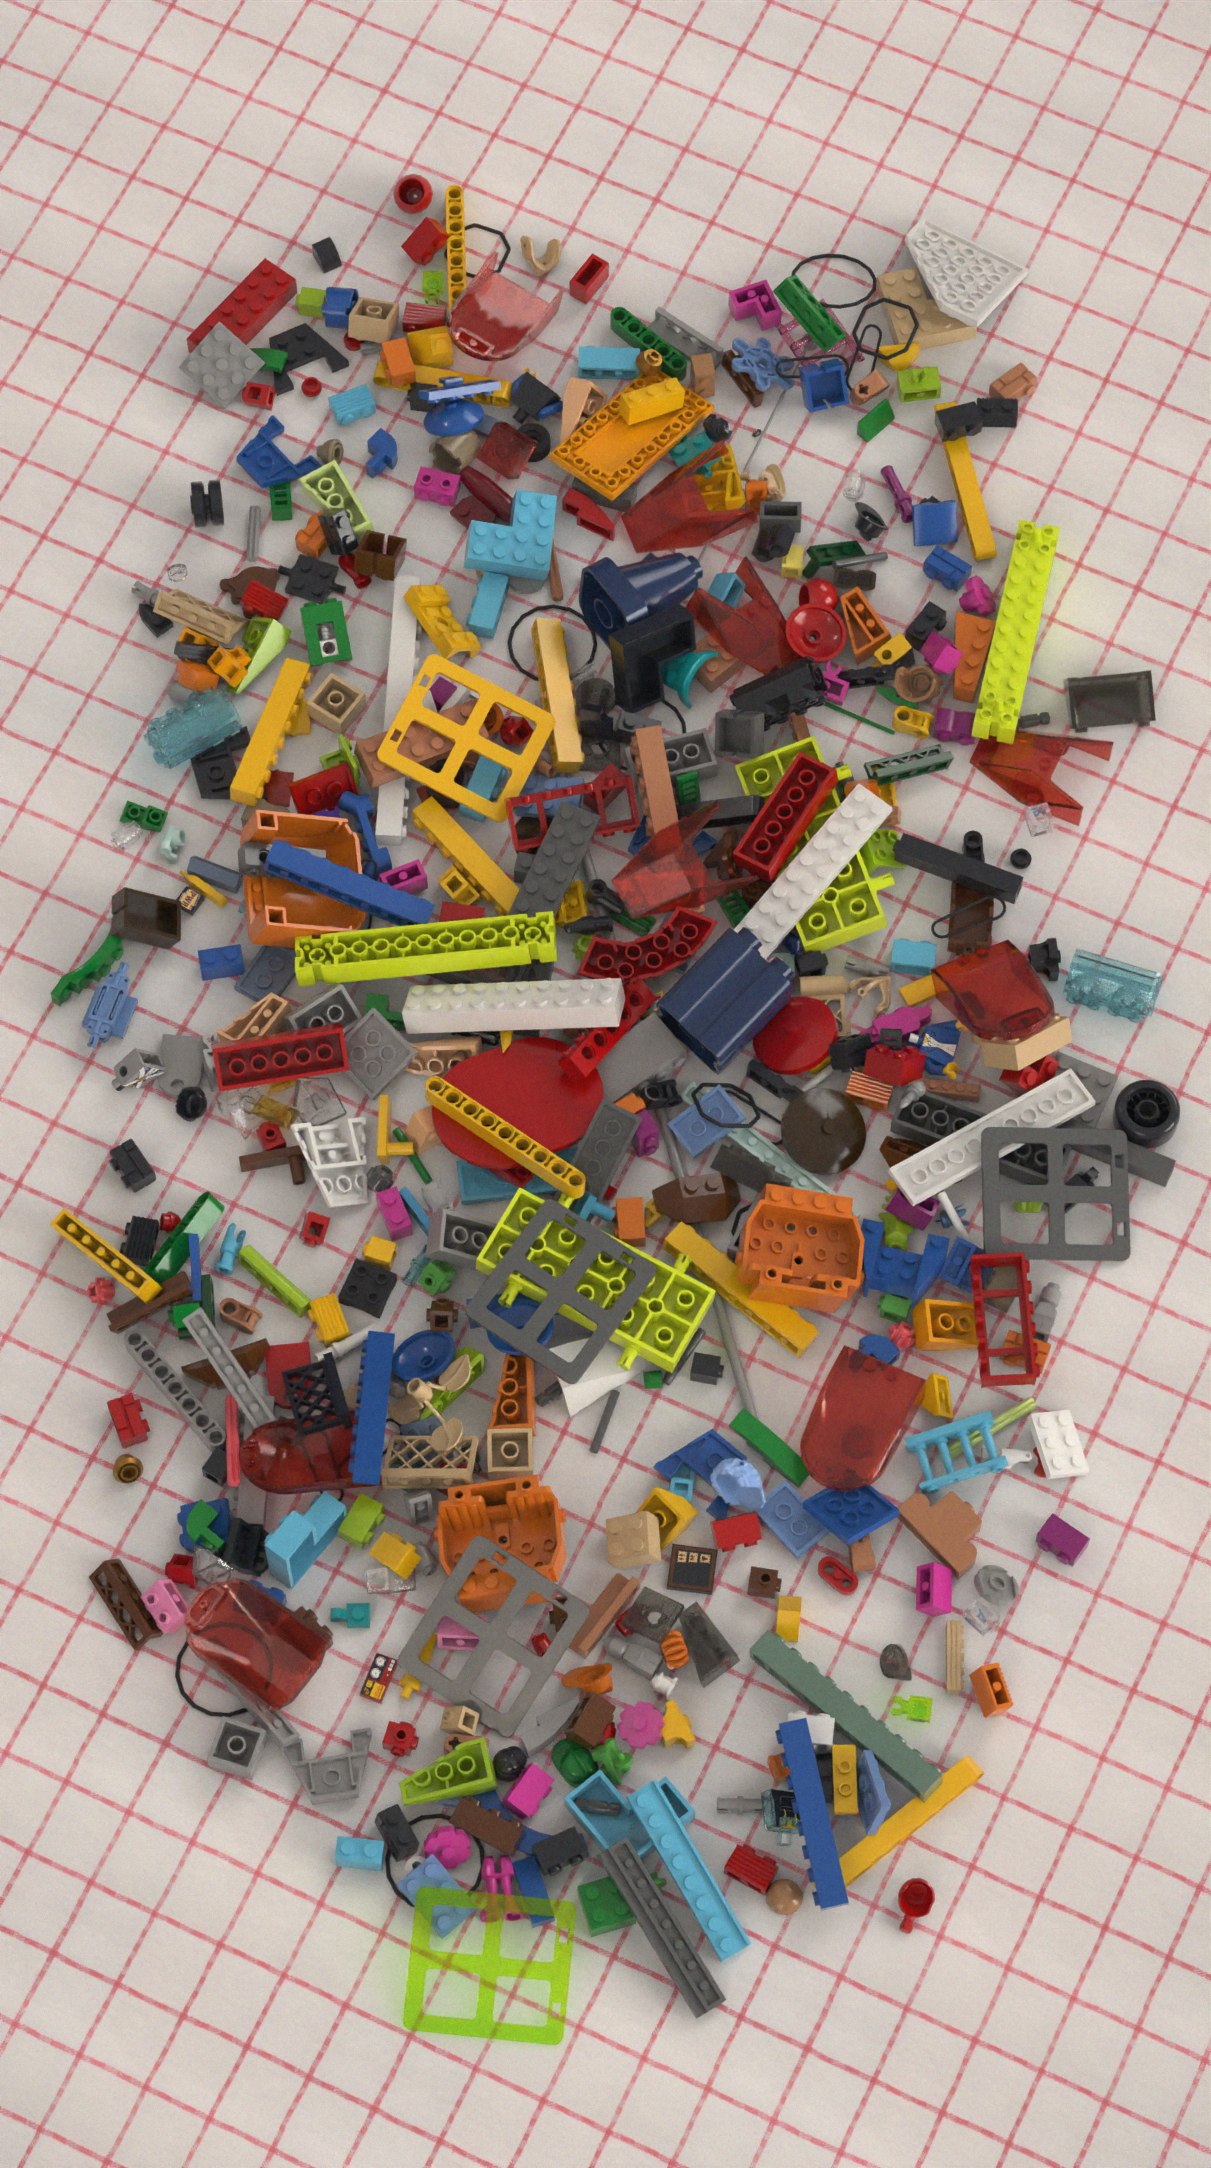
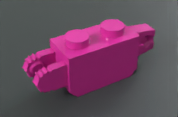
(903, 1018)

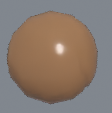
(784, 1896)

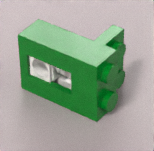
(321, 614)

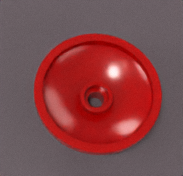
(822, 625)

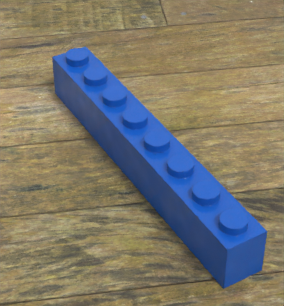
(346, 886)
(372, 1409)
(813, 1814)

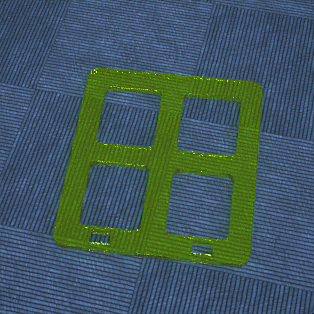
(488, 1965)

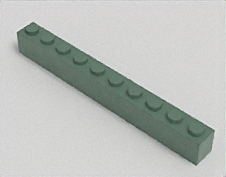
(850, 1719)

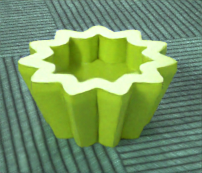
(581, 946)
(1028, 1207)

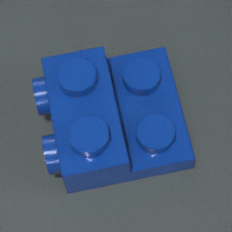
(219, 1527)

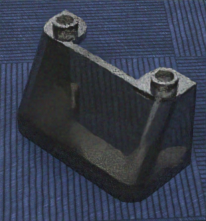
(1110, 700)

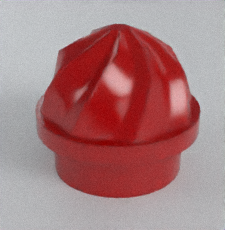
(169, 1221)

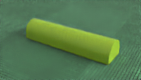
(274, 1280)

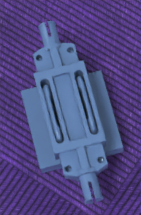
(110, 1008)

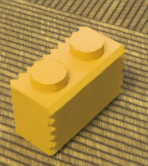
(329, 1319)
(395, 1555)

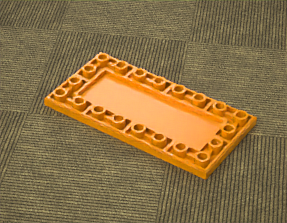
(614, 454)

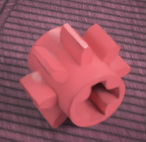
(101, 1291)
(901, 1335)

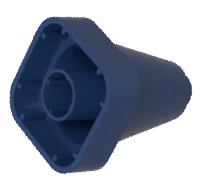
(629, 593)

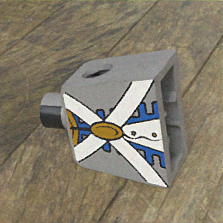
(138, 1069)

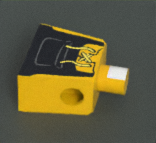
(895, 652)

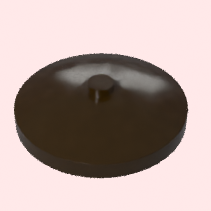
(823, 1131)

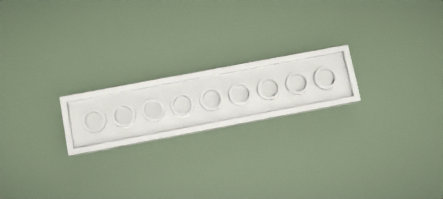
(815, 868)
(961, 1151)

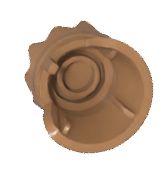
(917, 683)

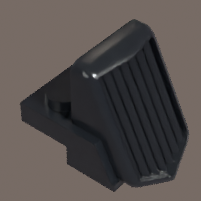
(245, 1548)

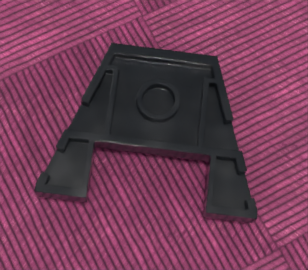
(303, 347)
(216, 769)

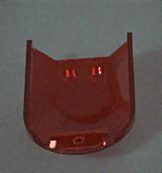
(290, 1464)
(254, 1641)

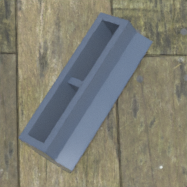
(215, 874)

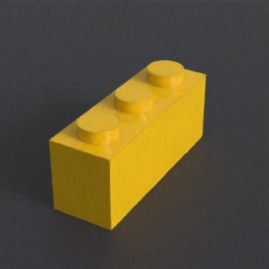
(652, 401)

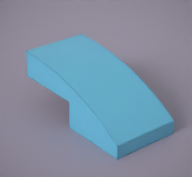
(683, 1482)

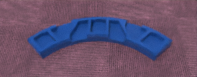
(491, 1799)

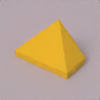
(902, 361)
(938, 1397)

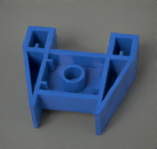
(900, 1270)

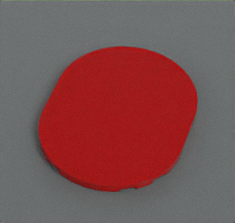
(527, 1092)

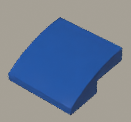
(934, 523)
(957, 1265)

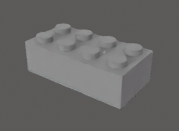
(684, 754)

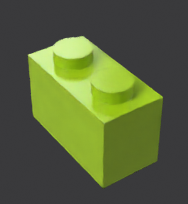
(361, 1521)

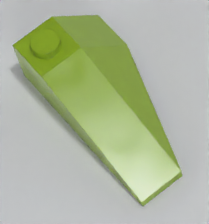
(262, 642)
(443, 1399)
(458, 1774)

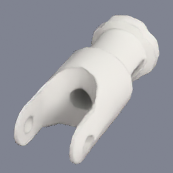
(1014, 1457)

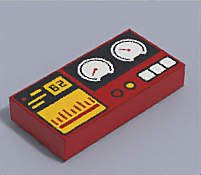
(378, 1678)

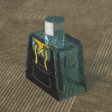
(779, 1815)

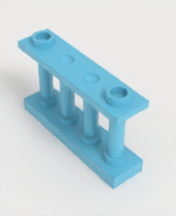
(960, 1430)

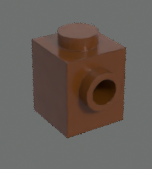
(763, 1582)

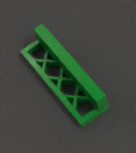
(809, 313)

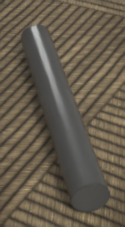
(859, 560)
(697, 1337)
(603, 1424)

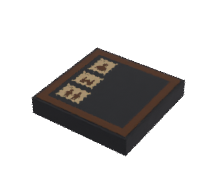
(692, 1569)

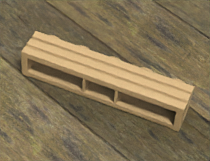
(954, 1657)

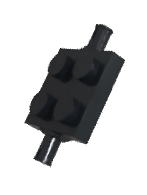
(311, 579)

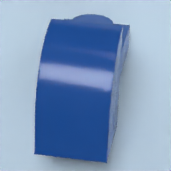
(384, 453)
(879, 1348)

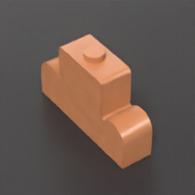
(944, 1529)

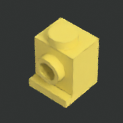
(792, 563)

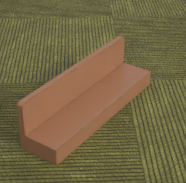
(604, 1613)

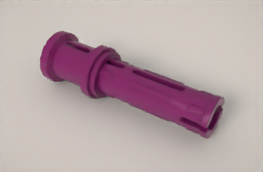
(902, 501)

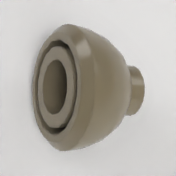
(331, 451)

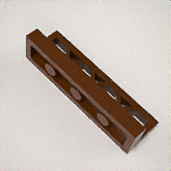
(137, 1310)
(128, 1598)

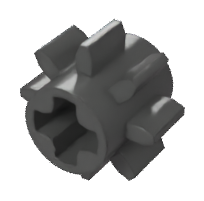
(380, 1178)

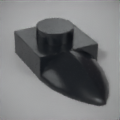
(154, 622)

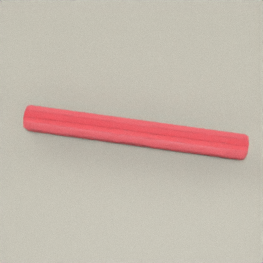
(232, 1441)

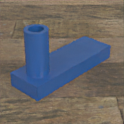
(195, 1267)

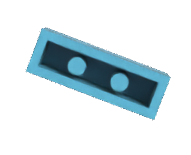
(608, 363)
(488, 604)
(485, 783)

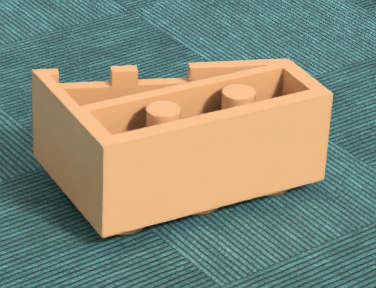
(262, 1019)
(422, 1131)

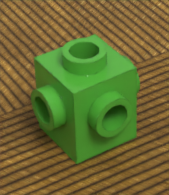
(437, 1277)

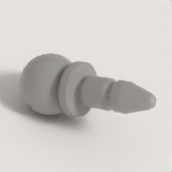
(912, 1093)

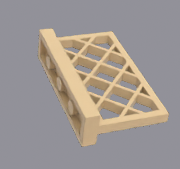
(199, 615)
(427, 1476)

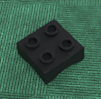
(367, 1288)

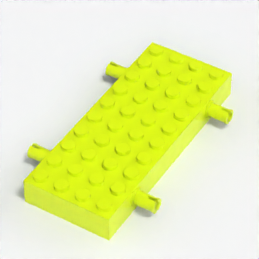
(850, 902)
(656, 1325)

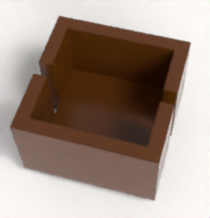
(370, 556)

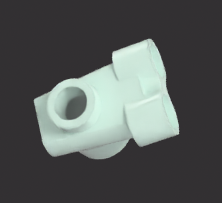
(170, 842)

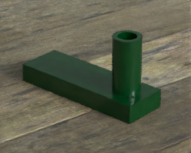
(825, 554)
(208, 1305)

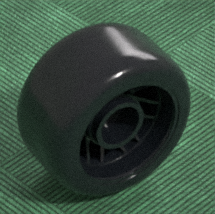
(1147, 1099)

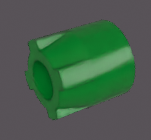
(653, 1379)

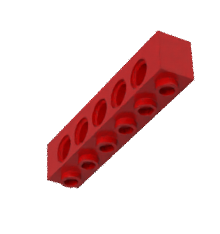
(596, 1042)

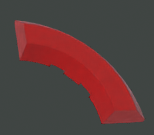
(648, 955)

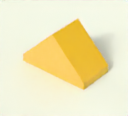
(788, 1617)

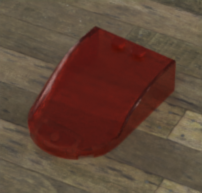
(497, 316)
(994, 992)
(858, 1420)

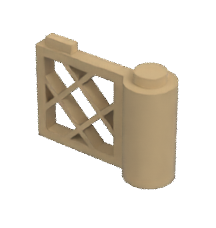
(827, 989)

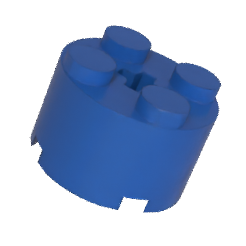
(339, 306)

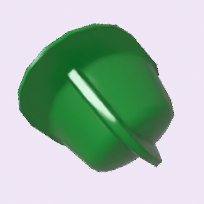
(573, 1762)

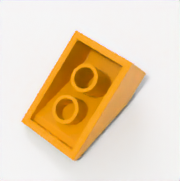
(944, 1325)

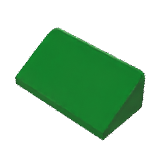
(875, 421)

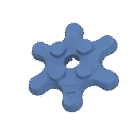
(761, 363)

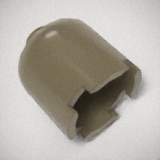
(455, 451)

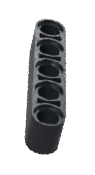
(733, 810)

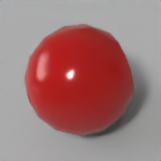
(407, 188)
(819, 592)

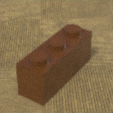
(488, 1826)

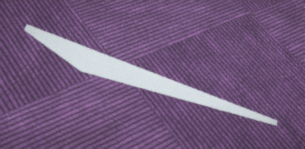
(767, 1100)

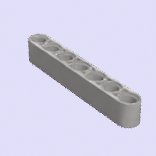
(172, 1381)

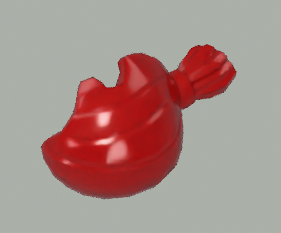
(915, 1901)

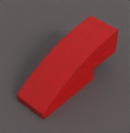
(588, 514)

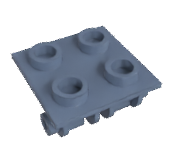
(422, 1428)

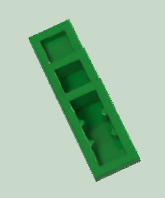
(770, 1446)

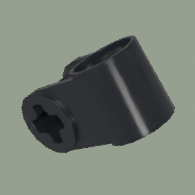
(976, 851)
(663, 1095)

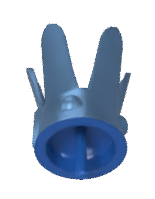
(945, 1220)

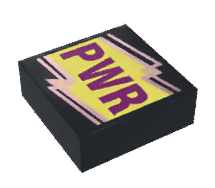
(190, 900)

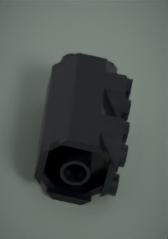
(783, 692)

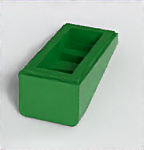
(281, 502)
(688, 788)
(734, 921)

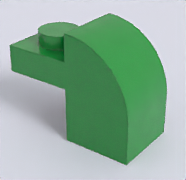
(382, 1004)
(198, 1526)

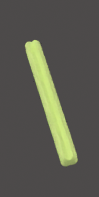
(1000, 1422)

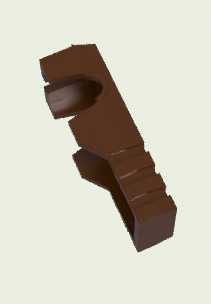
(976, 937)

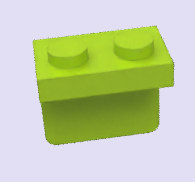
(342, 755)
(878, 850)

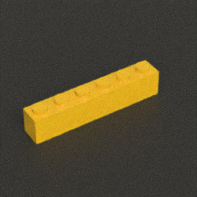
(106, 1256)

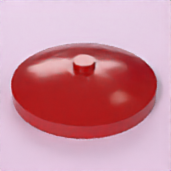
(797, 1037)

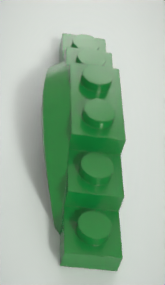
(95, 968)

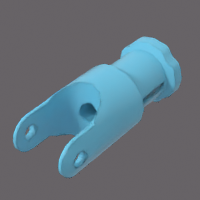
(229, 1250)

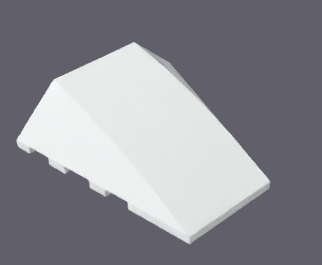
(336, 1159)
(601, 1375)

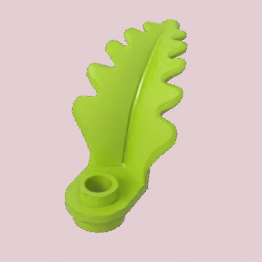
(895, 1228)

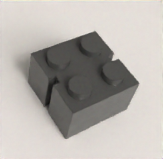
(739, 731)

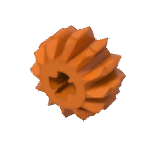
(674, 1650)

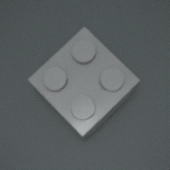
(237, 1748)

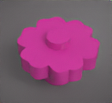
(977, 597)
(640, 1725)
(448, 1846)

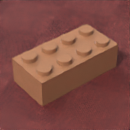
(716, 669)

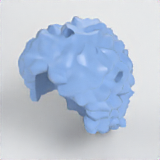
(738, 1484)

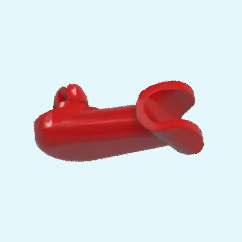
(346, 563)

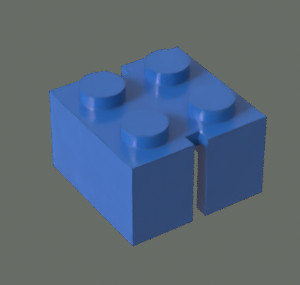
(823, 383)

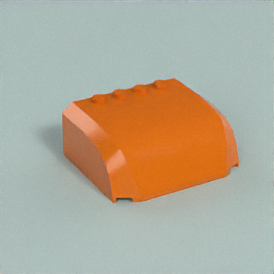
(282, 909)

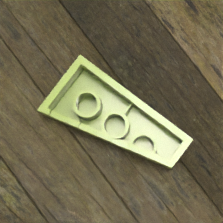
(331, 490)

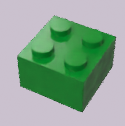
(604, 1907)

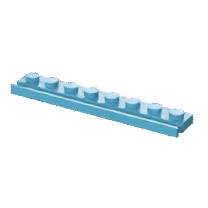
(688, 1870)

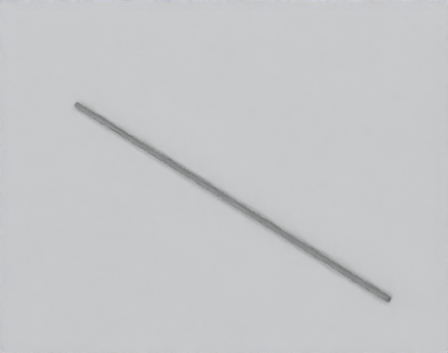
(679, 1172)

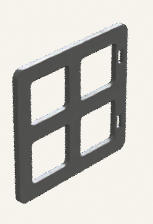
(1055, 1192)
(560, 1292)
(492, 1636)

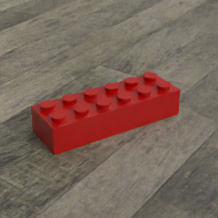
(249, 304)
(785, 817)
(280, 1057)

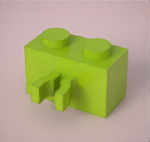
(918, 384)

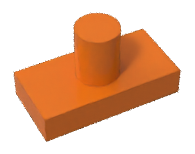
(754, 493)

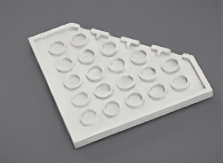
(960, 273)

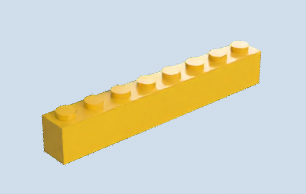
(557, 694)
(270, 732)
(465, 855)
(720, 1274)

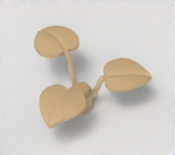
(408, 1409)

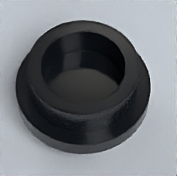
(1020, 858)

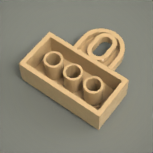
(1024, 1051)

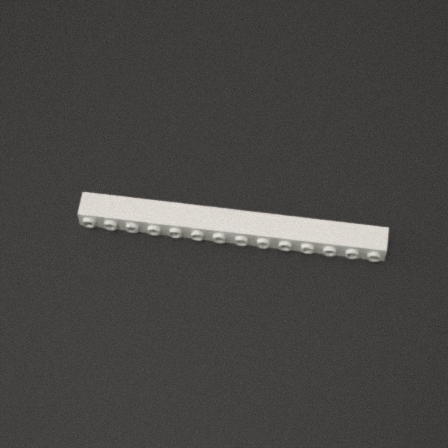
(401, 672)

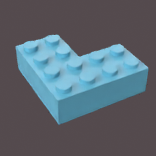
(519, 548)
(303, 1538)
(609, 1830)

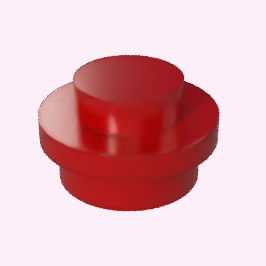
(311, 387)

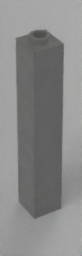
(1141, 1161)

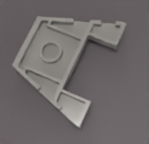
(332, 1776)

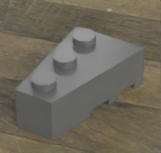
(621, 503)

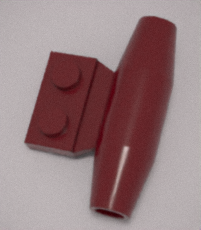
(486, 502)

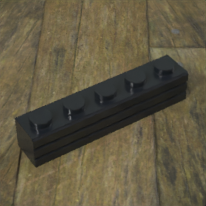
(194, 651)

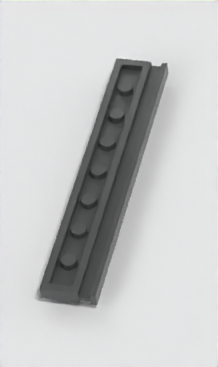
(661, 1927)

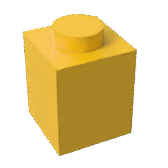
(380, 1252)

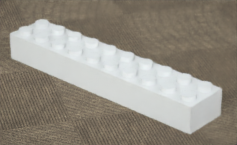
(514, 1006)

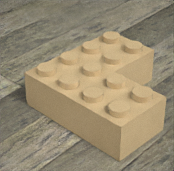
(934, 325)

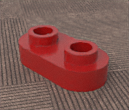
(838, 1576)

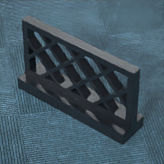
(333, 1387)

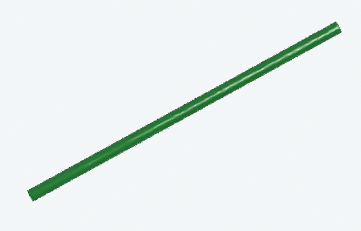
(859, 718)

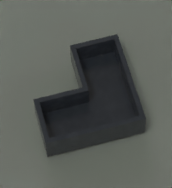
(643, 649)

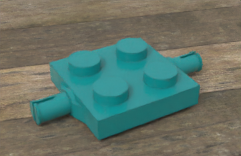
(690, 449)

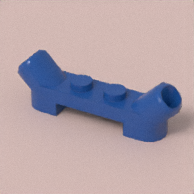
(362, 809)

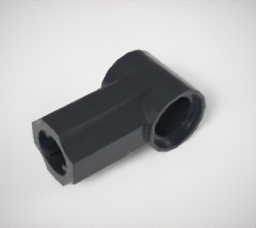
(607, 899)

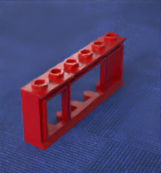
(604, 828)
(1026, 1307)

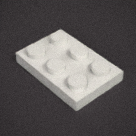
(1058, 1444)

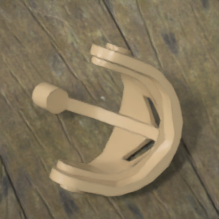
(551, 257)
(774, 481)
(882, 982)

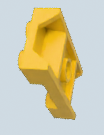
(431, 609)

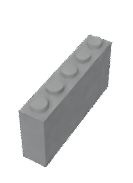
(639, 1059)

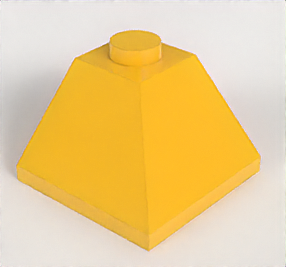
(431, 347)
(673, 1513)

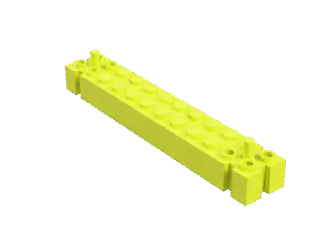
(1015, 632)
(425, 948)

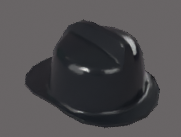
(868, 522)

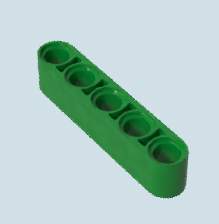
(645, 335)
(176, 1247)

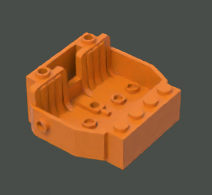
(829, 1259)
(501, 1510)

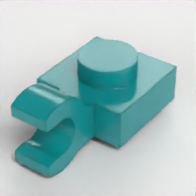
(356, 1615)

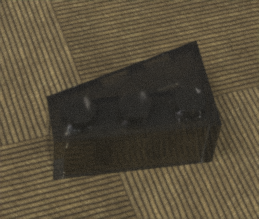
(747, 1169)
(707, 1645)

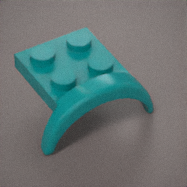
(680, 672)

